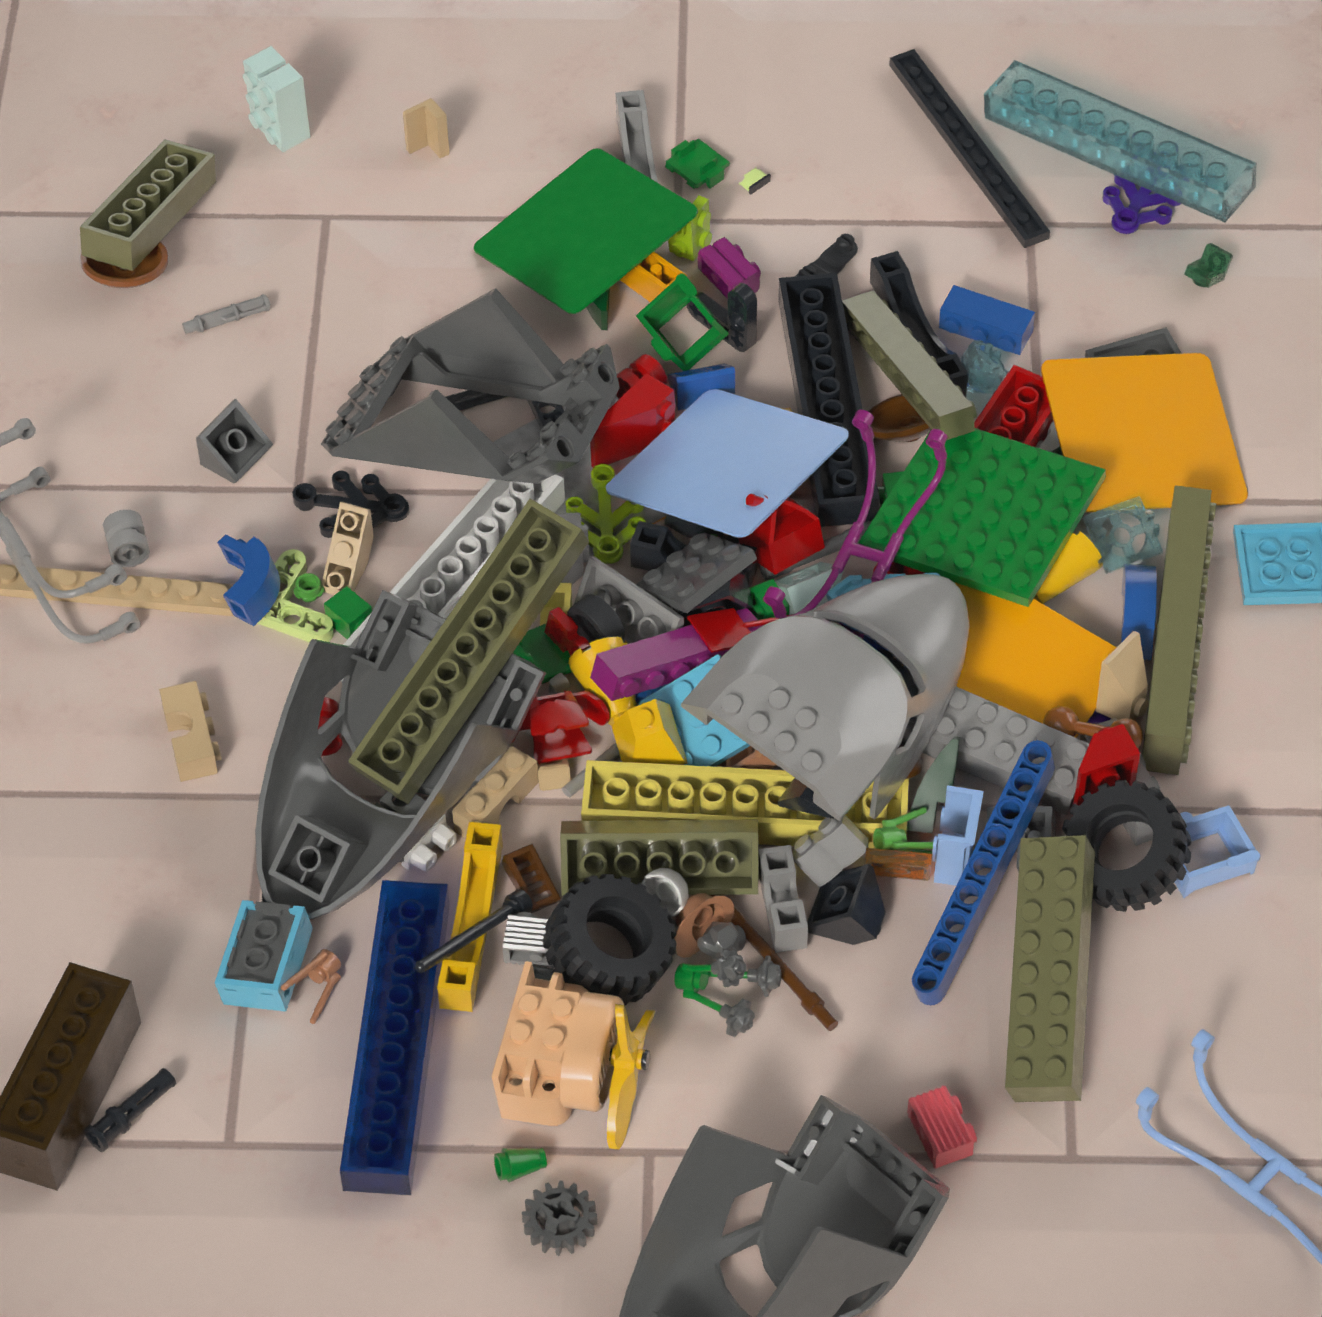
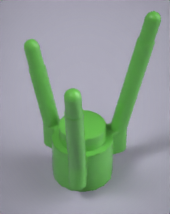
(893, 838)

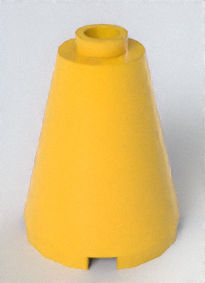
(1074, 564)
(581, 666)

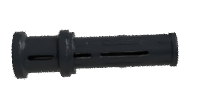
(121, 1122)

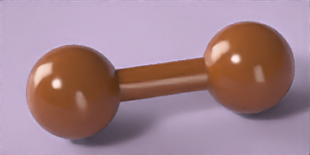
(1066, 721)

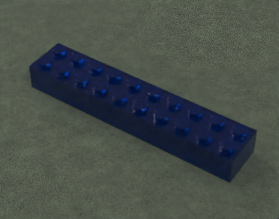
(394, 1040)

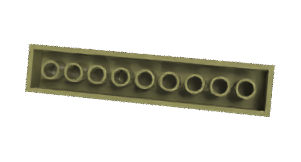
(1179, 631)
(468, 651)

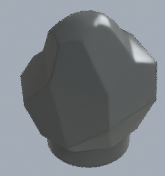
(721, 936)

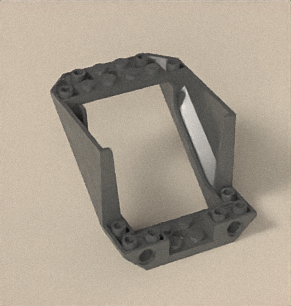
(484, 351)

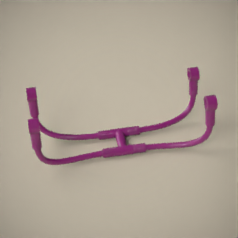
(863, 420)

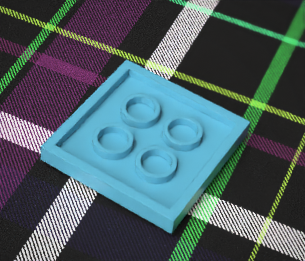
(1279, 563)
(701, 743)

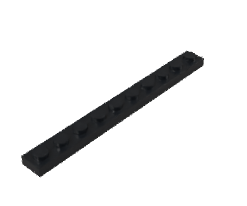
(969, 149)

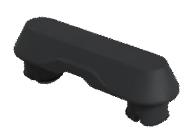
(833, 258)

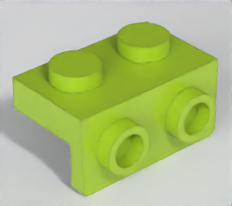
(695, 234)

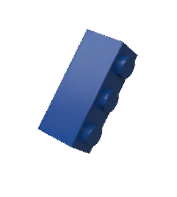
(986, 319)

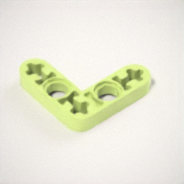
(284, 608)

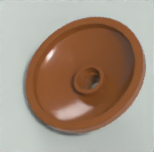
(113, 276)

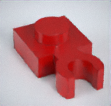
(563, 632)

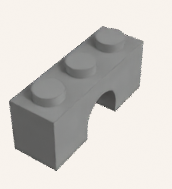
(779, 891)

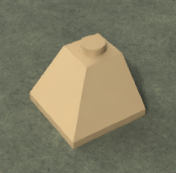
(1123, 681)

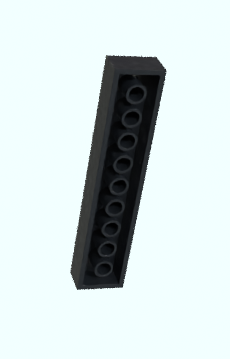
(826, 391)

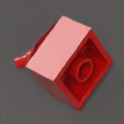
(785, 536)

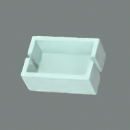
(276, 99)

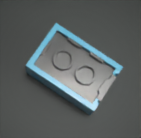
(263, 954)

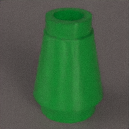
(518, 1162)

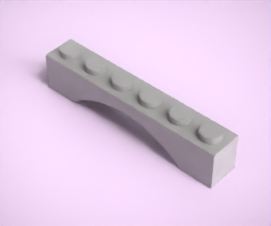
(634, 132)

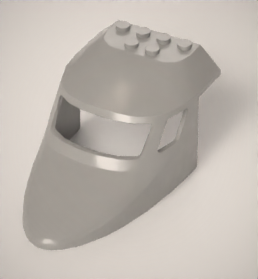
(831, 701)

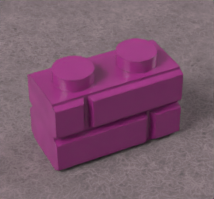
(727, 266)

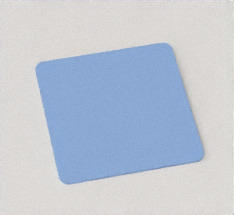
(721, 455)

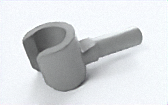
(558, 684)

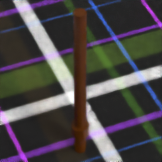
(809, 1000)

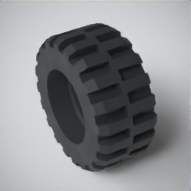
(1161, 865)
(631, 912)

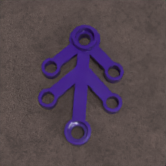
(1128, 219)

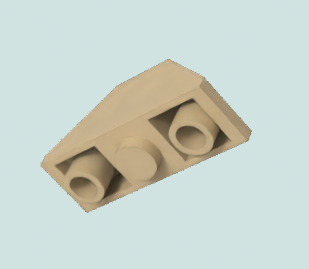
(348, 548)

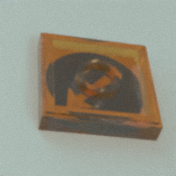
(899, 864)

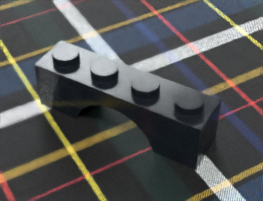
(654, 543)

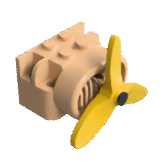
(569, 1054)

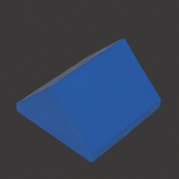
(692, 383)

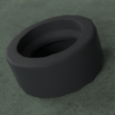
(596, 619)

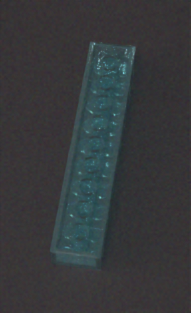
(1120, 141)

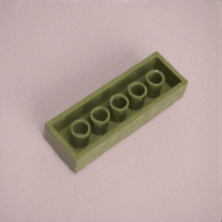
(147, 205)
(708, 854)

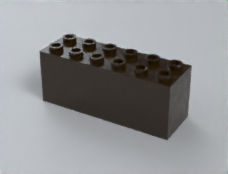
(65, 1074)

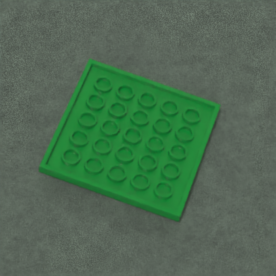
(993, 515)

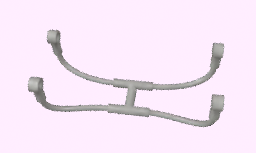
(21, 557)

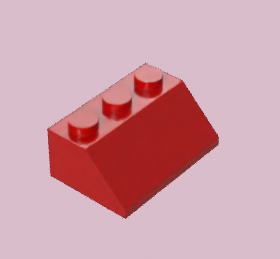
(1107, 759)

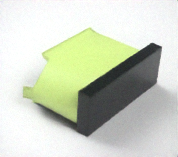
(755, 180)

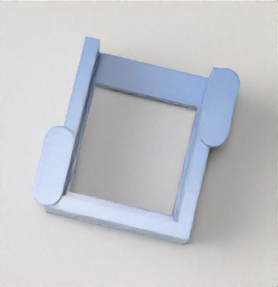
(958, 829)
(1243, 853)

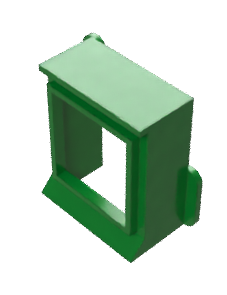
(664, 308)

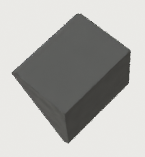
(231, 443)

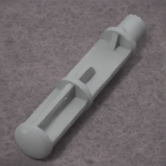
(227, 314)

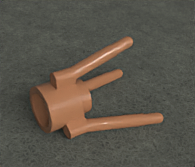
(320, 968)

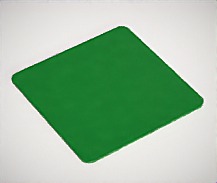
(585, 230)

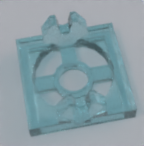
(1104, 543)

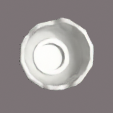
(669, 888)

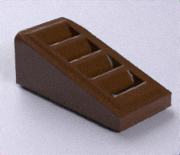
(529, 854)

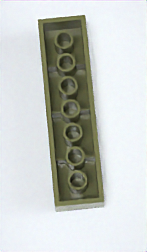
(1050, 969)

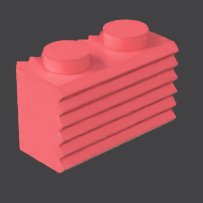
(941, 1127)

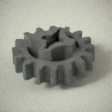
(561, 1221)

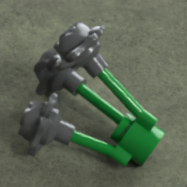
(728, 969)

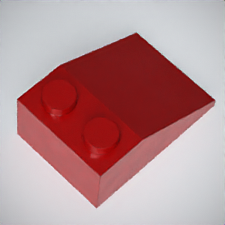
(633, 421)

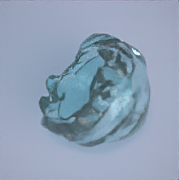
(983, 367)

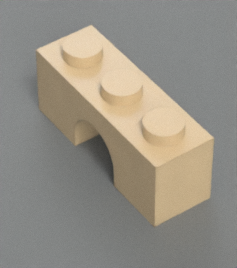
(185, 711)
(509, 779)

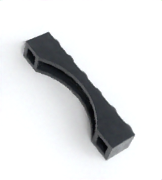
(894, 284)

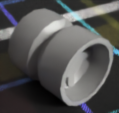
(126, 538)

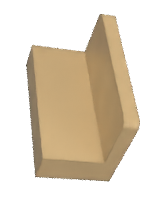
(426, 126)

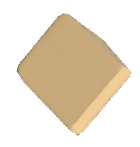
(553, 774)

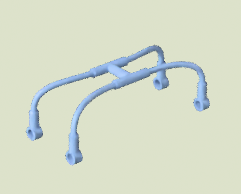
(1251, 1190)

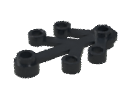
(382, 509)

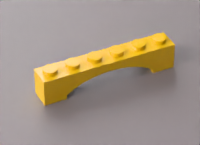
(478, 881)

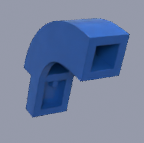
(258, 585)
(1139, 604)

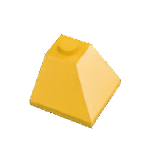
(649, 735)

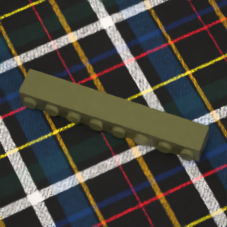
(909, 365)

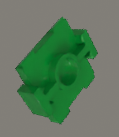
(697, 163)

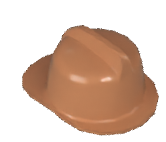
(696, 918)

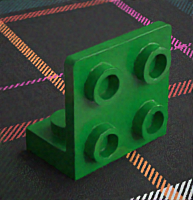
(543, 653)

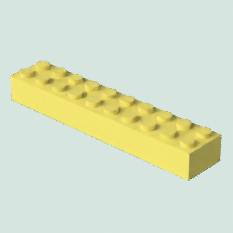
(715, 793)

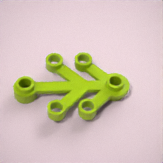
(607, 547)

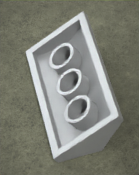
(638, 610)

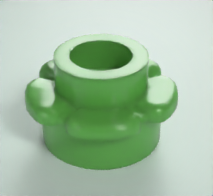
(306, 582)

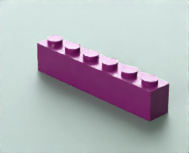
(653, 661)

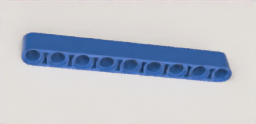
(983, 885)

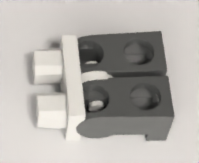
(439, 834)

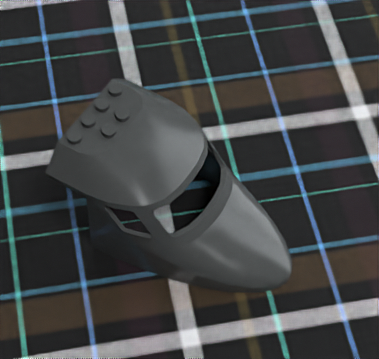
(314, 834)
(831, 1235)

